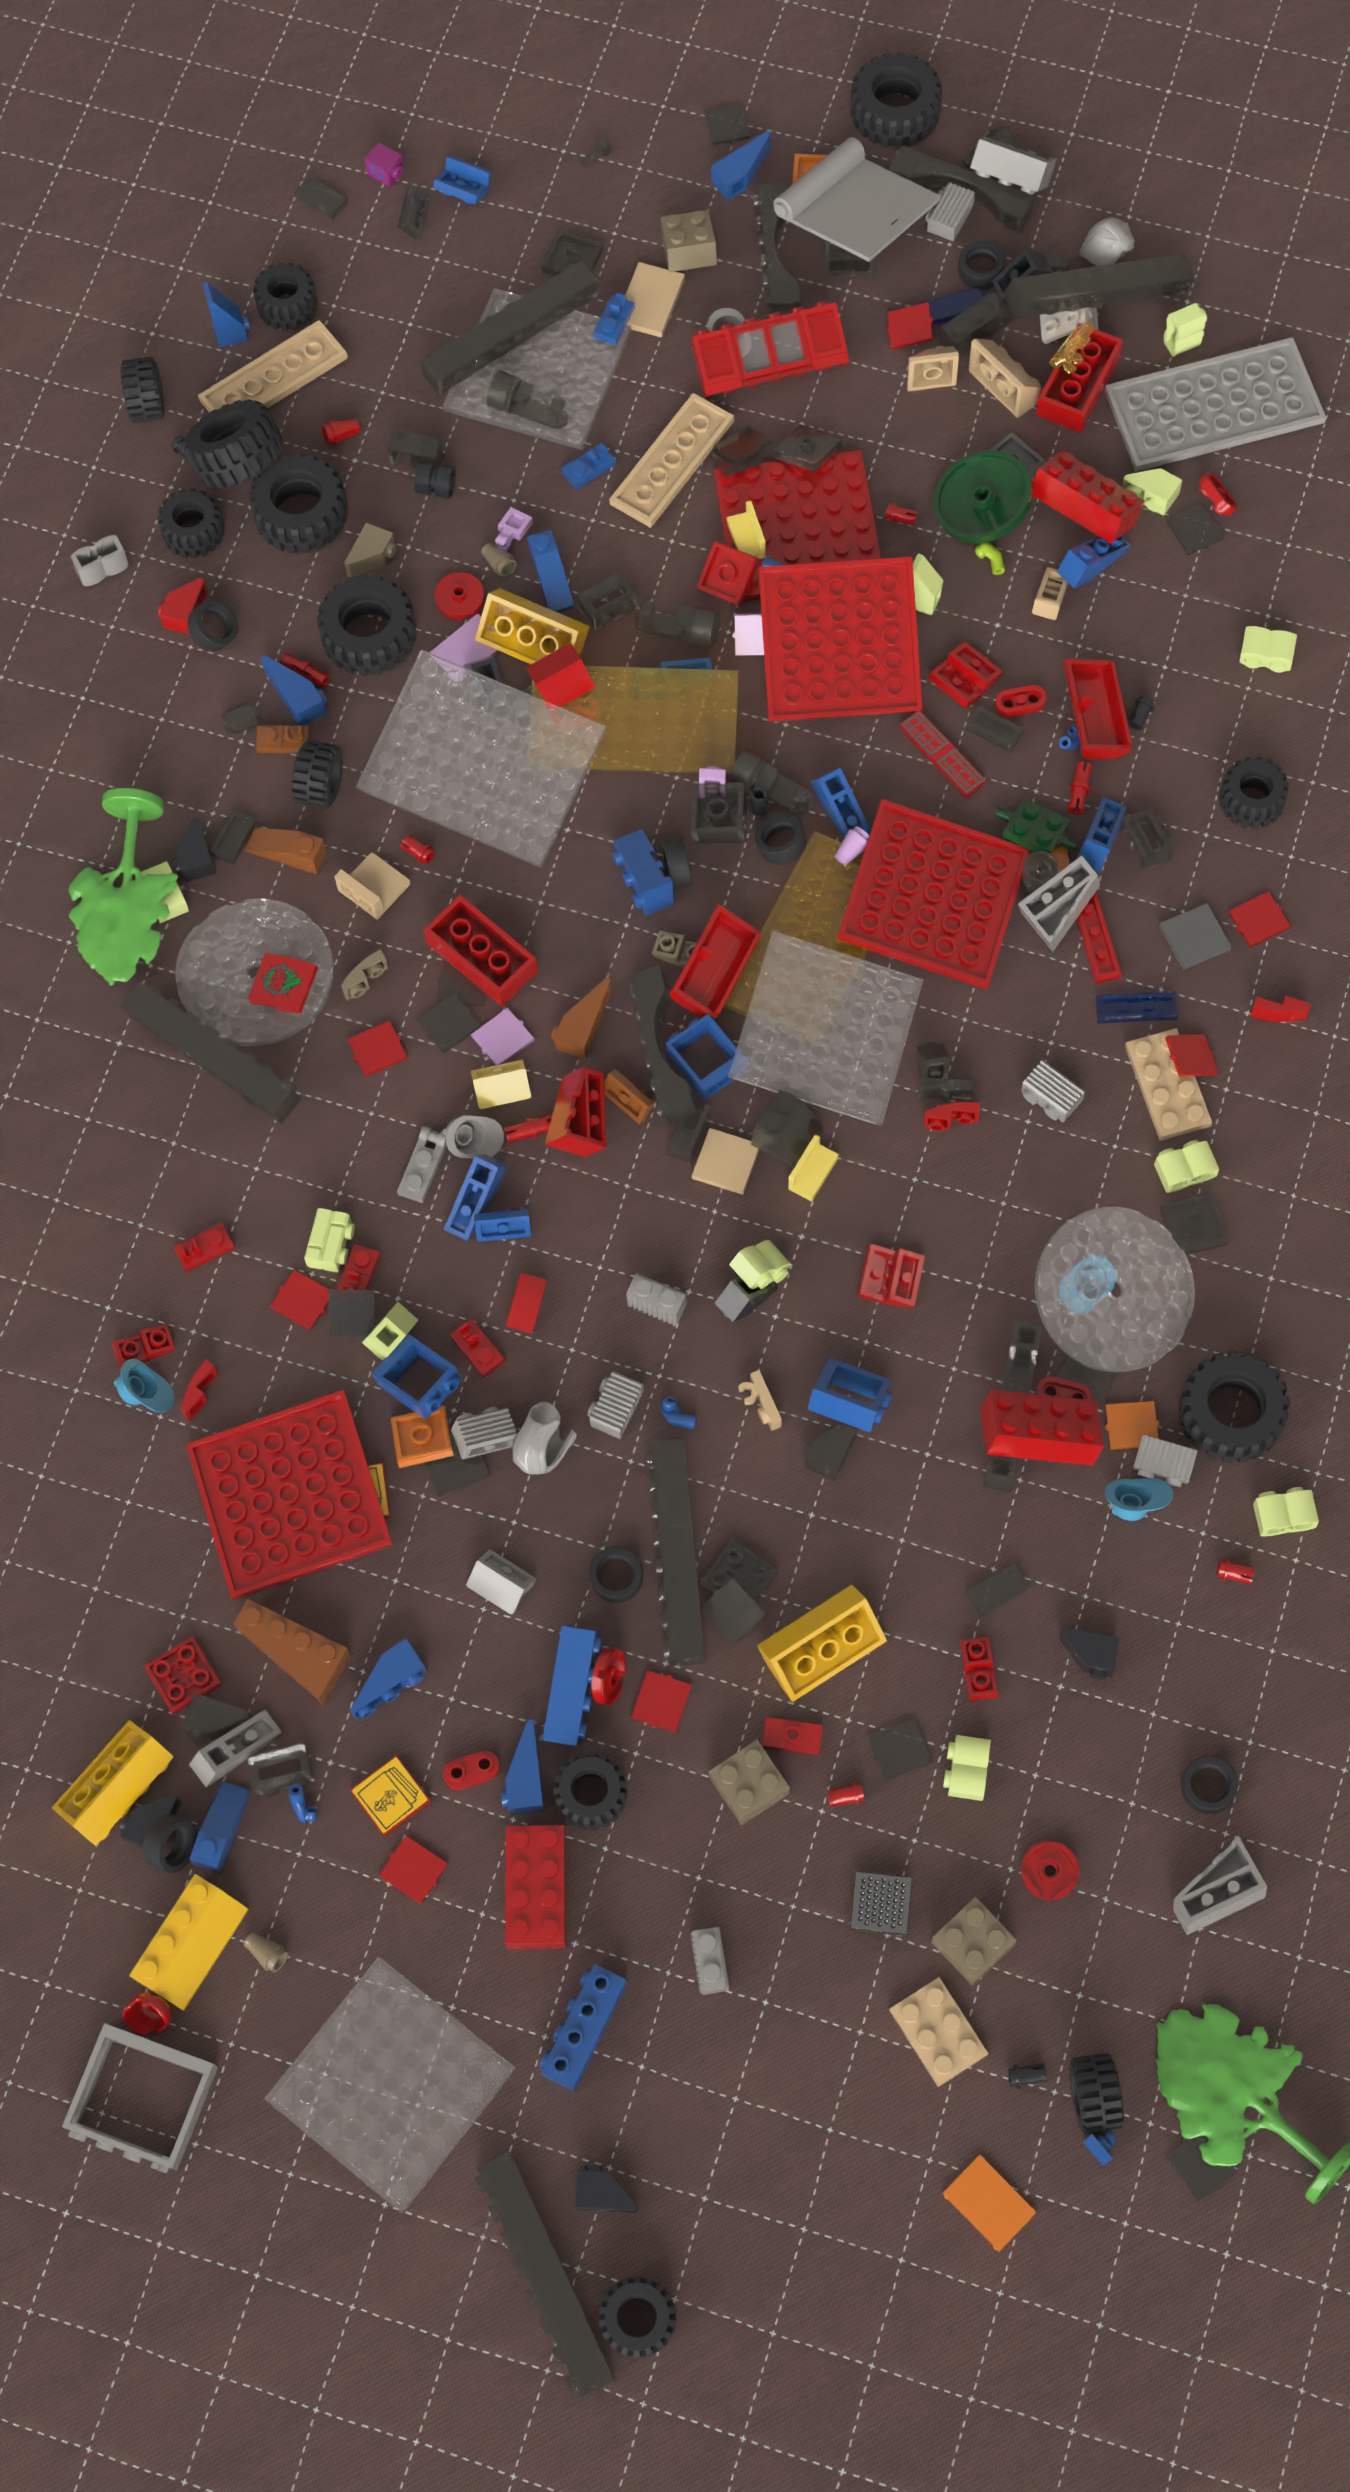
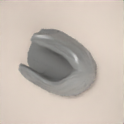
(1107, 242)
(538, 1442)

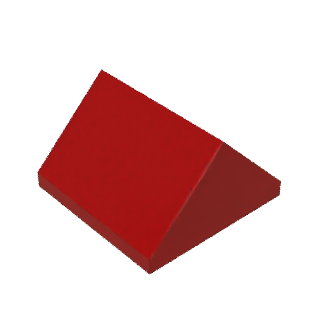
(561, 676)

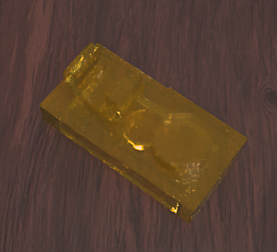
(1078, 339)

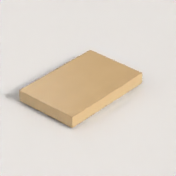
(654, 297)

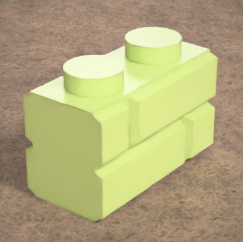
(328, 1240)

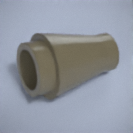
(500, 561)
(268, 1953)

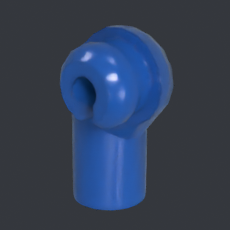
(1072, 742)
(674, 1416)
(299, 1804)

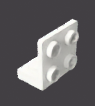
(1065, 322)

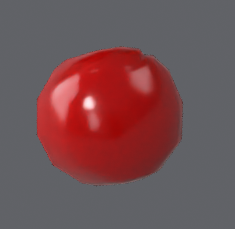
(147, 2013)

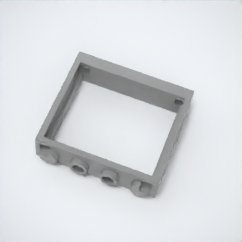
(93, 2069)

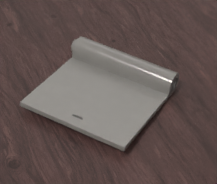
(854, 202)

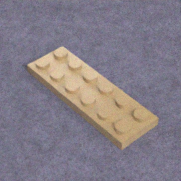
(279, 370)
(671, 460)

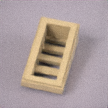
(1050, 595)

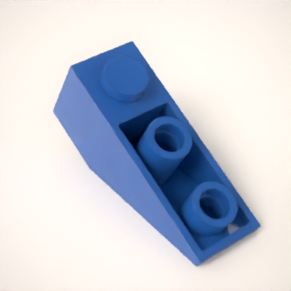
(737, 170)
(1090, 559)
(392, 1673)

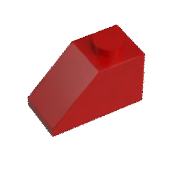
(180, 603)

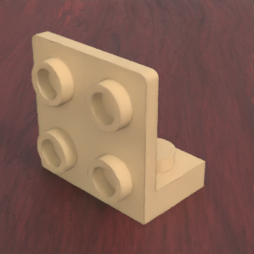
(372, 885)

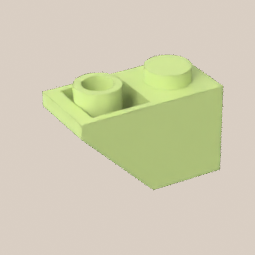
(1155, 487)
(926, 585)
(390, 1331)

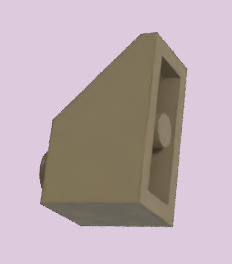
(370, 551)

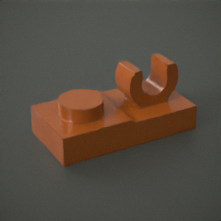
(281, 738)
(627, 1096)

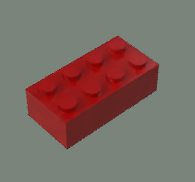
(1071, 397)
(1087, 496)
(481, 950)
(1041, 1427)
(535, 1887)

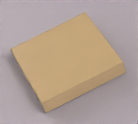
(725, 1161)

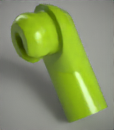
(993, 554)

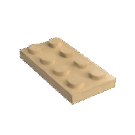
(1172, 1100)

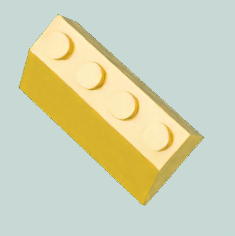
(526, 628)
(822, 1642)
(112, 1782)
(189, 1942)

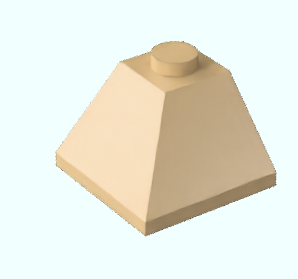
(933, 368)

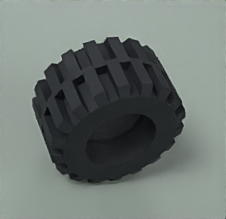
(285, 280)
(142, 389)
(185, 507)
(317, 774)
(1259, 775)
(583, 1767)
(1096, 2093)
(610, 2312)

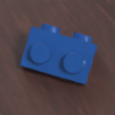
(463, 180)

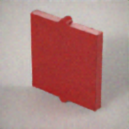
(910, 326)
(1259, 919)
(377, 1048)
(1191, 1055)
(301, 1300)
(661, 1701)
(413, 1870)

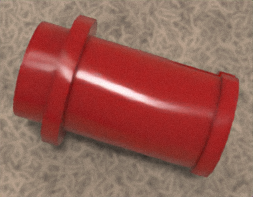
(901, 514)
(419, 850)
(1235, 1571)
(845, 1795)

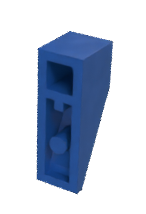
(226, 317)
(550, 571)
(296, 692)
(839, 801)
(1102, 833)
(475, 1194)
(523, 1779)
(220, 1828)

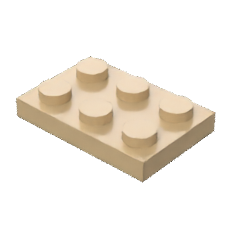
(938, 2032)

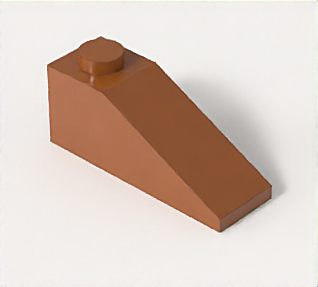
(289, 848)
(581, 1022)

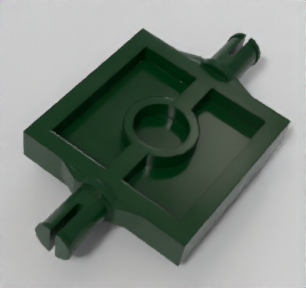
(1036, 828)

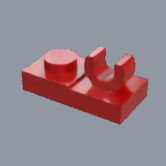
(204, 1247)
(359, 1268)
(477, 1348)

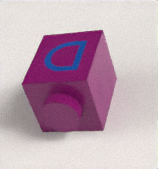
(384, 164)

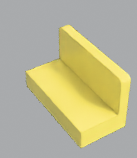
(747, 532)
(501, 1084)
(812, 1169)

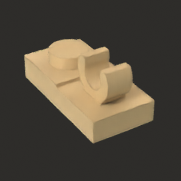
(768, 1412)

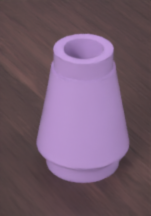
(852, 845)

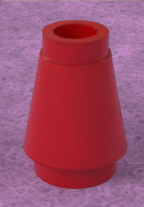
(339, 430)

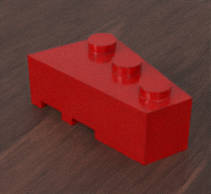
(579, 1114)

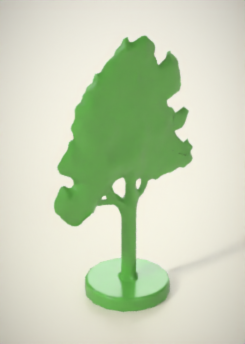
(115, 920)
(1217, 2074)

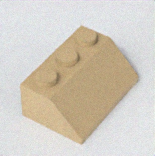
(1003, 376)

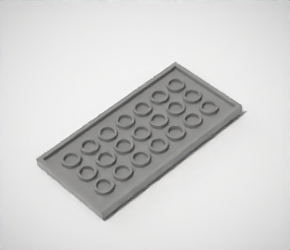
(1214, 404)

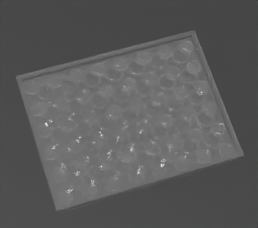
(481, 758)

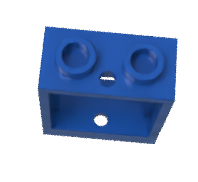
(679, 1041)
(400, 1361)
(843, 1407)

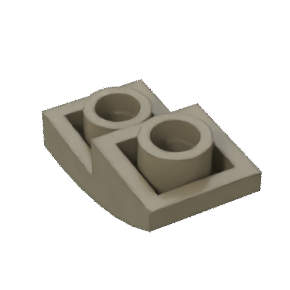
(673, 948)
(356, 982)

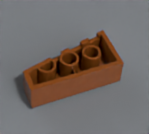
(298, 1651)

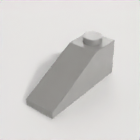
(234, 1747)

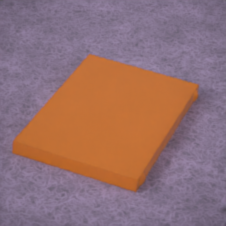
(989, 2203)

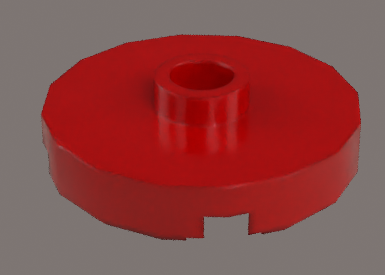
(463, 605)
(607, 1676)
(1050, 1855)

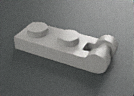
(422, 1165)

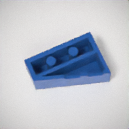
(643, 872)

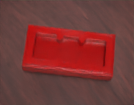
(792, 1736)

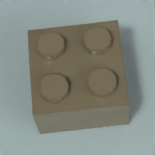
(688, 241)
(749, 1782)
(973, 1941)

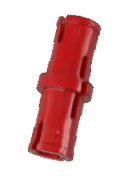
(305, 669)
(1080, 788)
(530, 1128)

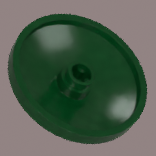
(983, 496)

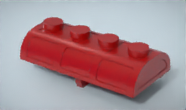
(1098, 708)
(715, 964)

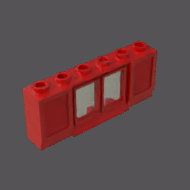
(769, 349)

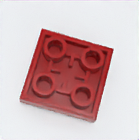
(182, 1674)

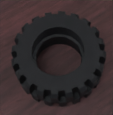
(896, 76)
(233, 444)
(293, 477)
(366, 597)
(1240, 1373)

